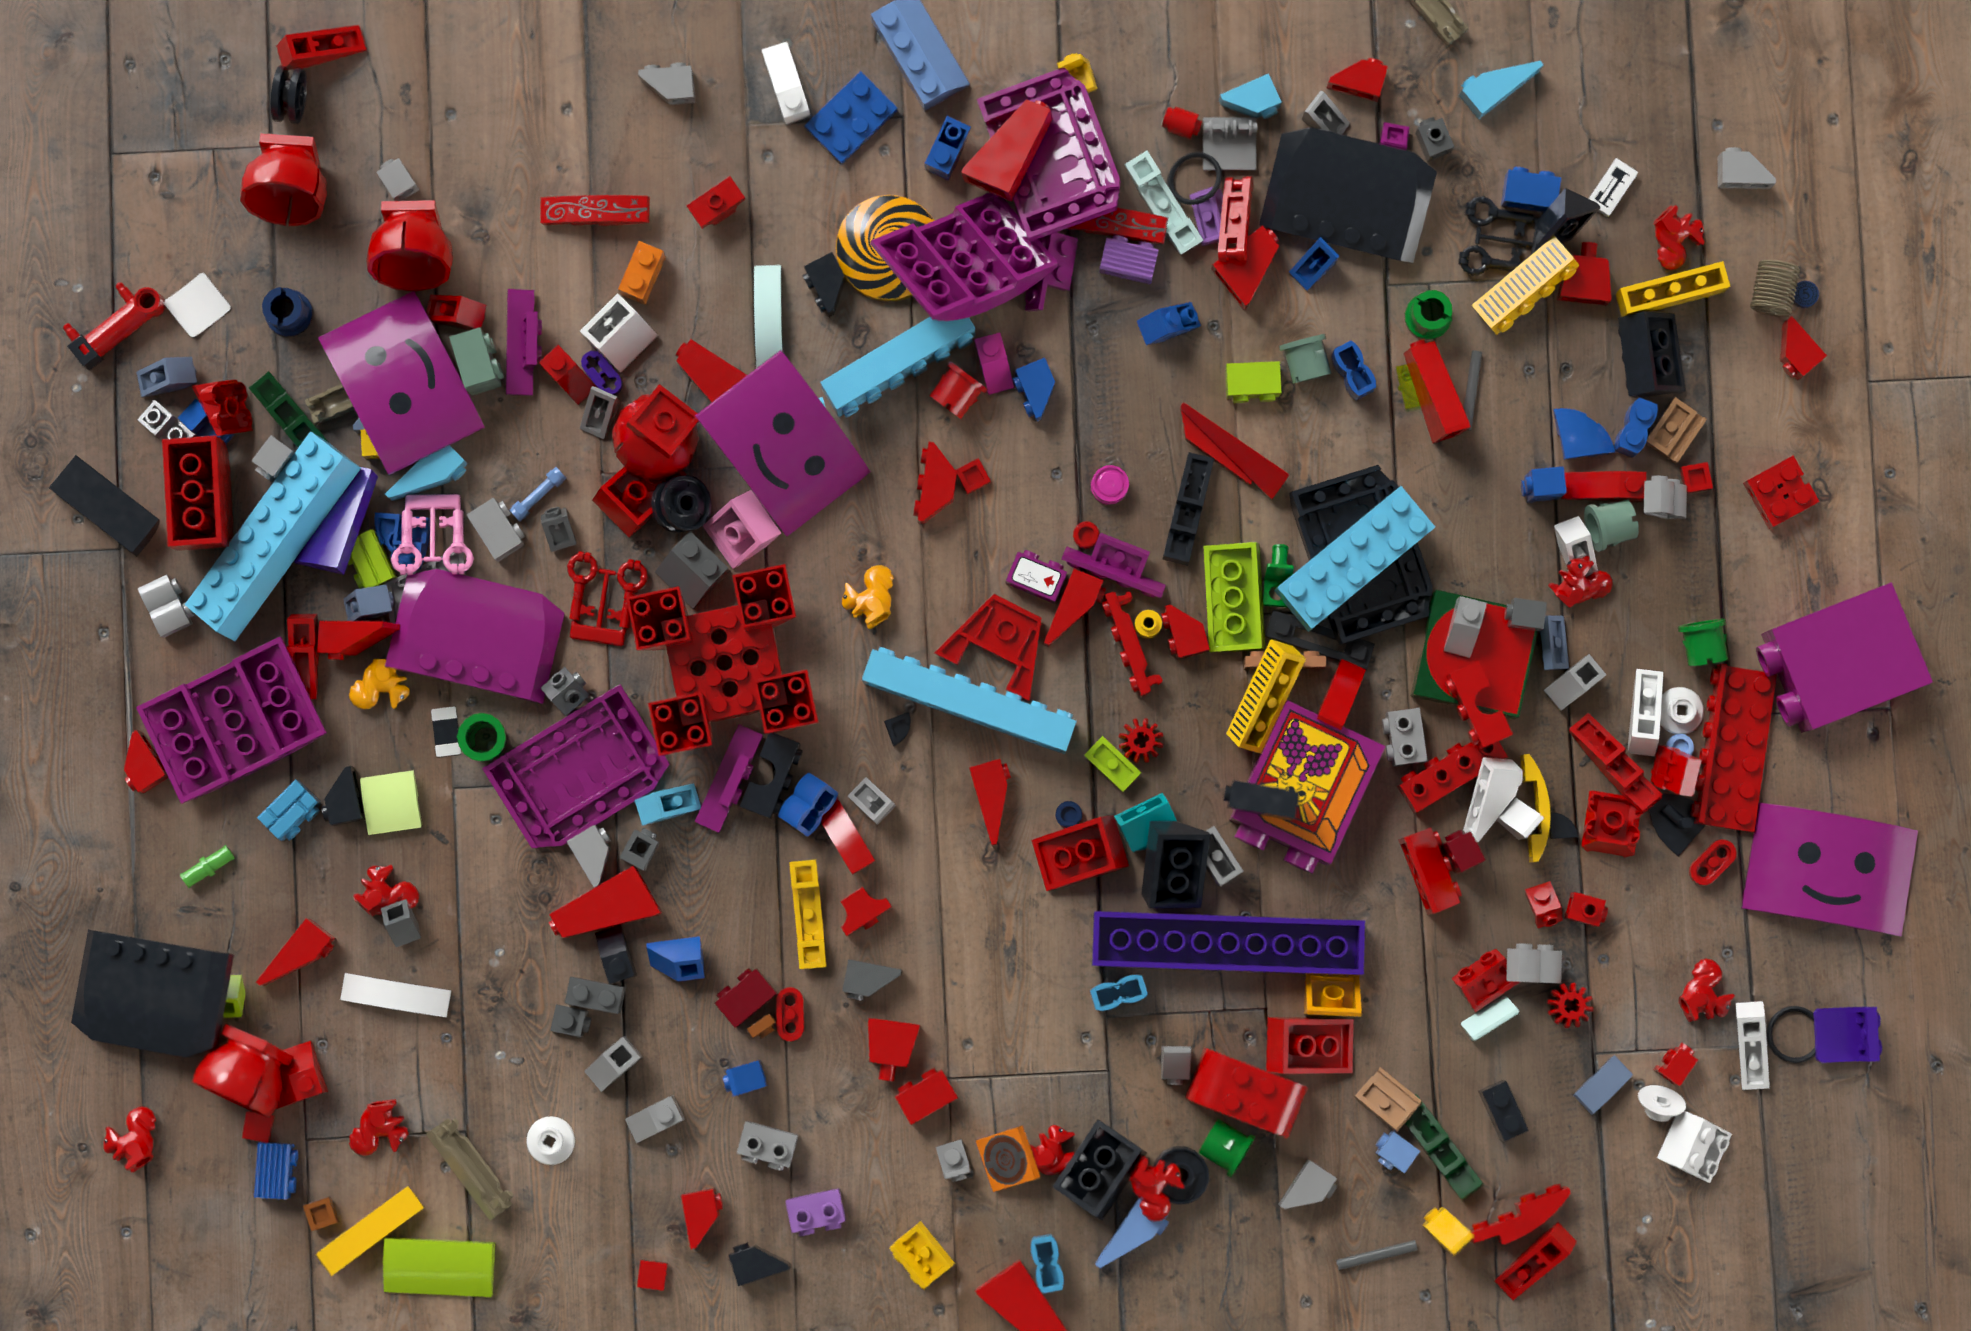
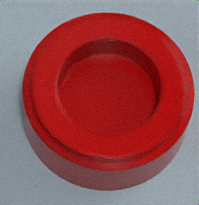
(1086, 535)

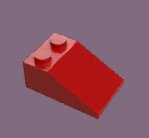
(628, 500)
(1080, 852)
(1309, 1045)

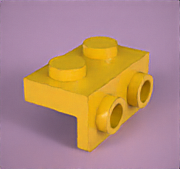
(921, 1255)

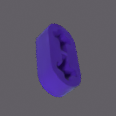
(606, 369)

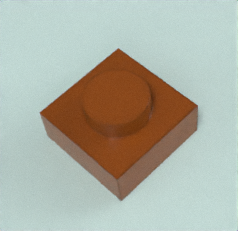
(762, 1027)
(320, 1213)

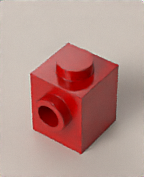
(1586, 909)

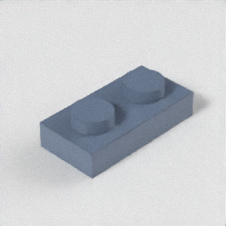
(1554, 644)

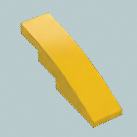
(369, 1231)

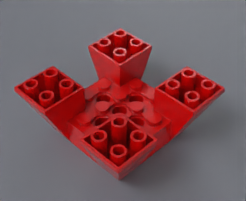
(663, 623)

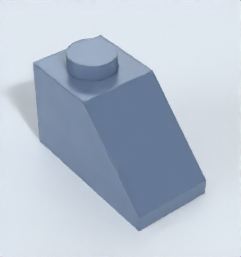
(166, 376)
(368, 603)

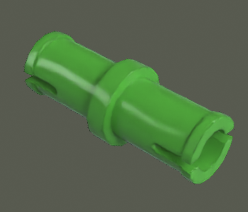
(207, 866)

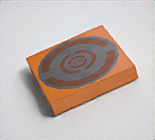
(1007, 1158)

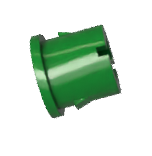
(1419, 325)
(1704, 641)
(468, 731)
(1226, 1146)

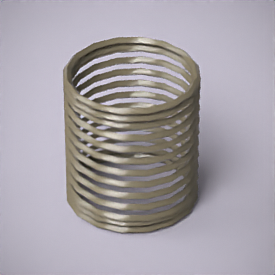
(1772, 289)

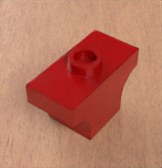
(716, 203)
(862, 910)

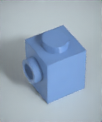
(1395, 1152)

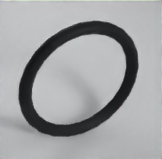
(1200, 200)
(1770, 1039)

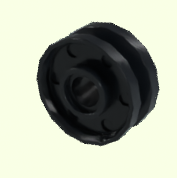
(288, 94)
(695, 502)
(1197, 1176)

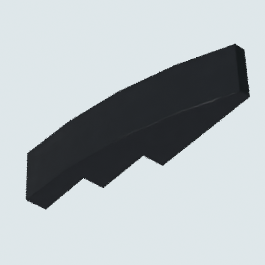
(1188, 509)

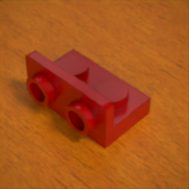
(1484, 979)

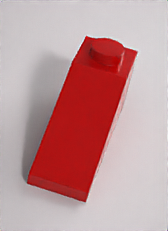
(319, 46)
(1605, 486)
(1076, 601)
(351, 637)
(991, 790)
(303, 948)
(1536, 1261)

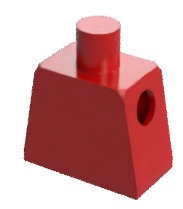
(1590, 281)
(890, 1045)

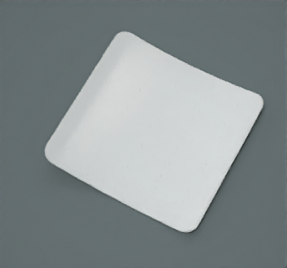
(197, 305)

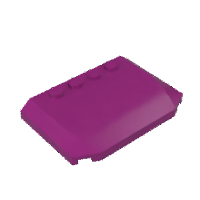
(1072, 169)
(476, 634)
(578, 770)

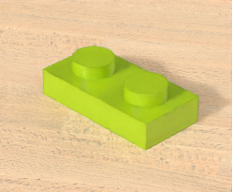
(1112, 764)

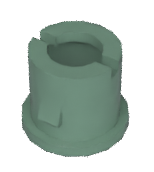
(1306, 358)
(1610, 524)

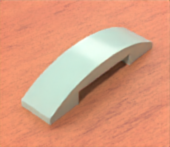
(1162, 202)
(767, 312)

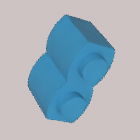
(1126, 990)
(1048, 1271)

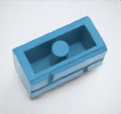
(290, 810)

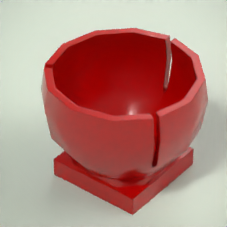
(283, 171)
(410, 247)
(656, 435)
(244, 1071)

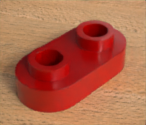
(1712, 863)
(790, 1014)

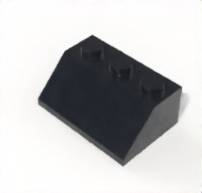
(1651, 354)
(1175, 865)
(1099, 1170)

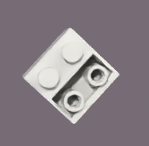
(618, 333)
(1694, 1146)

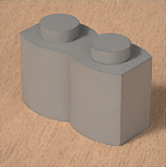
(1665, 498)
(165, 605)
(1534, 965)

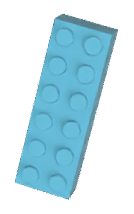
(894, 362)
(1354, 558)

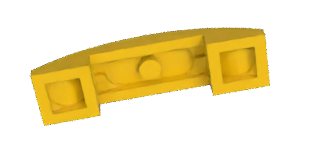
(1532, 773)
(808, 914)

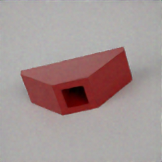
(936, 484)

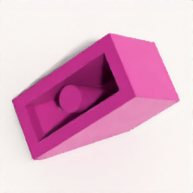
(994, 363)

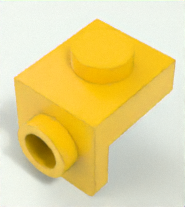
(1080, 69)

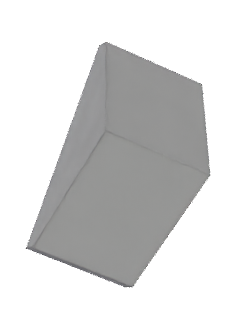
(1325, 115)
(599, 412)
(871, 800)

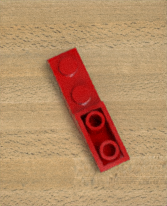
(1531, 1214)

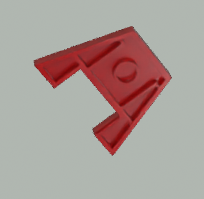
(1004, 631)

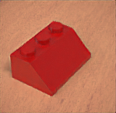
(1430, 870)

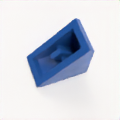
(1314, 264)

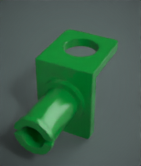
(1276, 574)

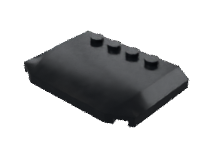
(1349, 193)
(1398, 592)
(151, 994)

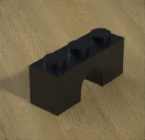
(766, 798)

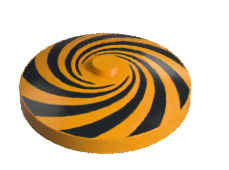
(856, 256)

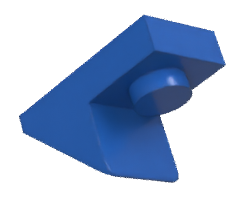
(197, 422)

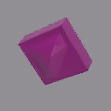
(1394, 135)

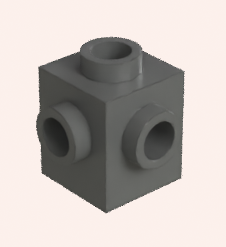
(565, 690)

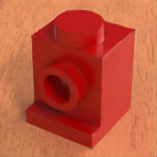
(1677, 1064)

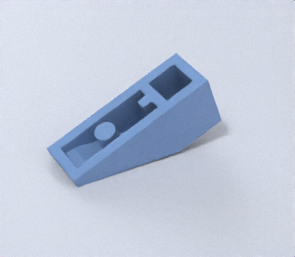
(1130, 1234)

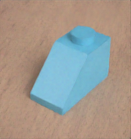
(1253, 98)
(667, 804)

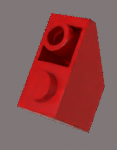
(1186, 633)

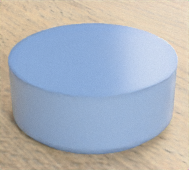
(1682, 742)

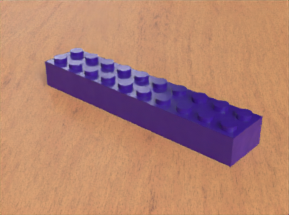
(1228, 943)

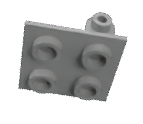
(1230, 142)

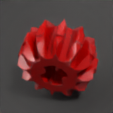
(1133, 736)
(1570, 1014)

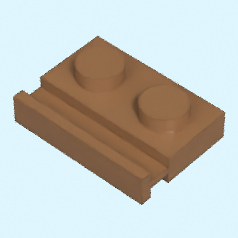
(1675, 430)
(1388, 1099)

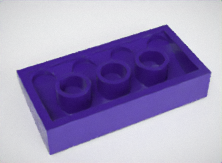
(336, 535)

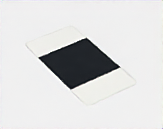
(445, 731)

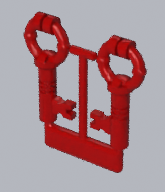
(599, 634)

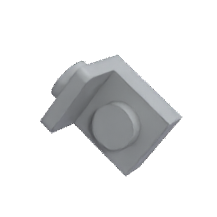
(953, 1160)

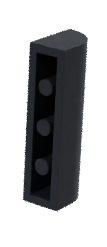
(105, 505)

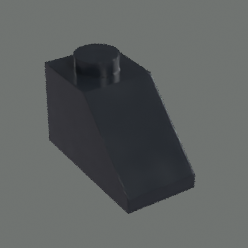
(344, 800)
(615, 954)
(755, 1263)

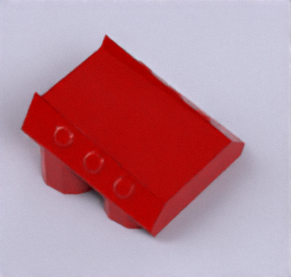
(225, 406)
(1610, 824)

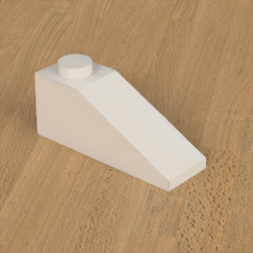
(786, 83)
(1645, 713)
(1493, 792)
(1752, 1045)

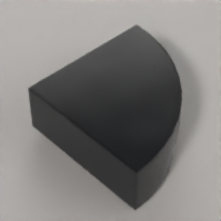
(898, 727)
(1561, 827)

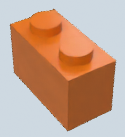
(642, 272)

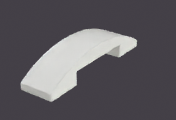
(395, 995)

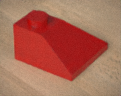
(303, 1076)

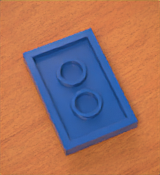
(850, 117)

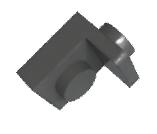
(557, 528)
(570, 1021)

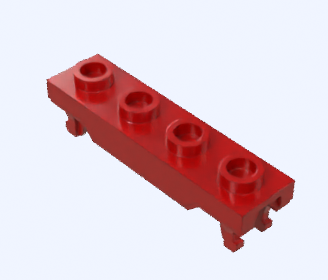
(1132, 652)

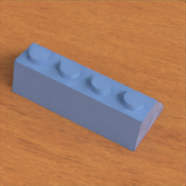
(919, 51)

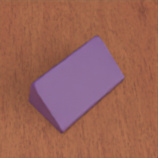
(1208, 216)

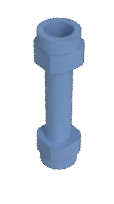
(555, 478)

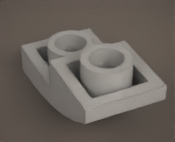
(163, 423)

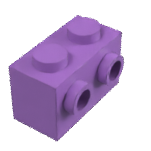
(816, 1211)

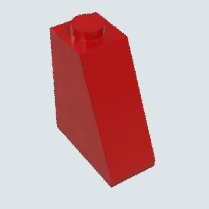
(1244, 277)

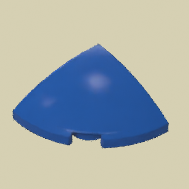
(1581, 435)
(389, 533)

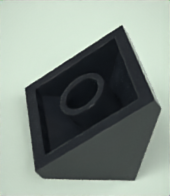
(1564, 217)

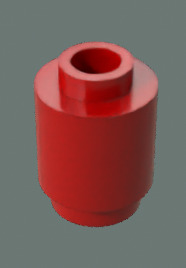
(1181, 122)

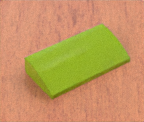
(1234, 597)
(438, 1267)

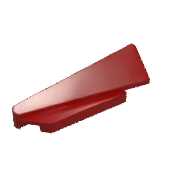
(1231, 452)

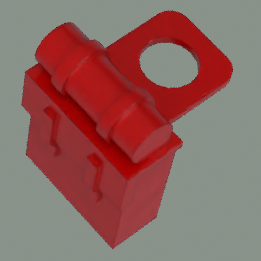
(1675, 770)

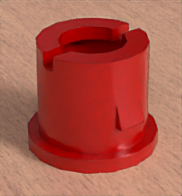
(958, 390)

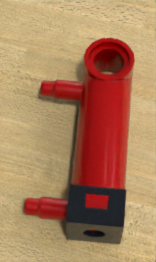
(116, 328)

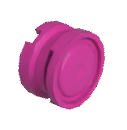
(1109, 484)

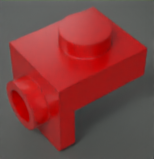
(1544, 905)

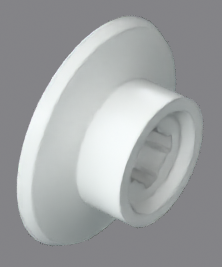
(1681, 723)
(1661, 1102)
(557, 1129)

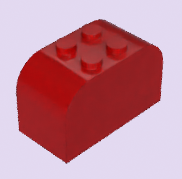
(197, 493)
(1246, 1092)

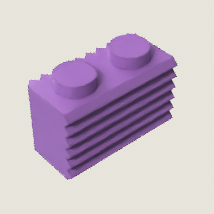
(1129, 259)

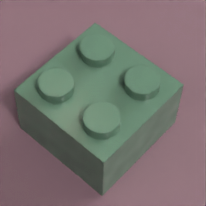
(476, 361)

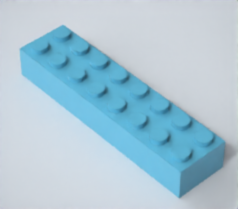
(272, 536)
(969, 701)

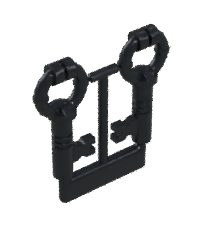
(1494, 213)

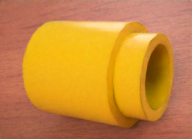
(1143, 631)

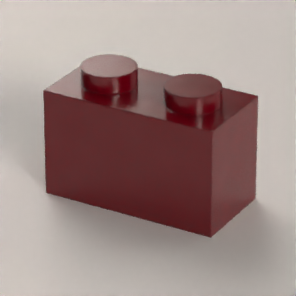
(1462, 851)
(745, 997)

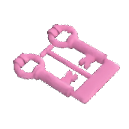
(432, 502)

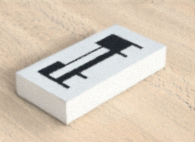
(1613, 186)

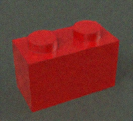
(925, 1096)

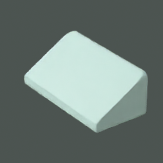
(1489, 1018)

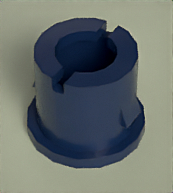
(297, 321)

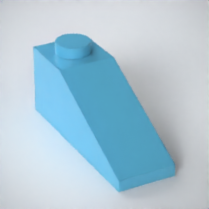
(1493, 87)
(429, 473)

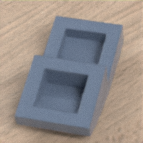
(1603, 1084)

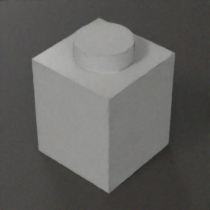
(397, 179)

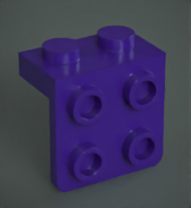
(1847, 1034)

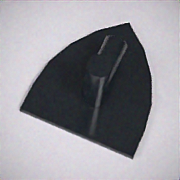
(1674, 822)

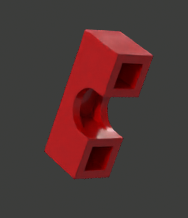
(1465, 685)

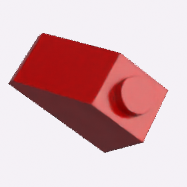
(1361, 79)
(456, 311)
(1798, 350)
(567, 374)
(143, 764)
(700, 1212)

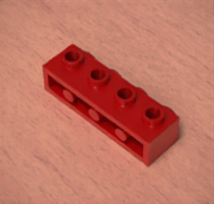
(1447, 774)

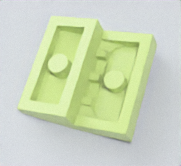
(391, 802)

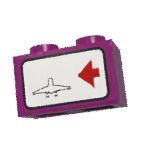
(1036, 576)

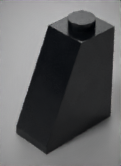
(1262, 800)

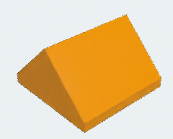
(1332, 994)

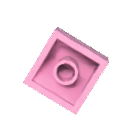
(741, 529)

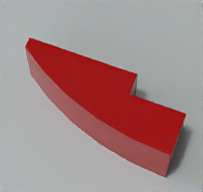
(303, 649)
(1341, 694)
(846, 838)

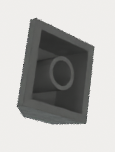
(692, 569)

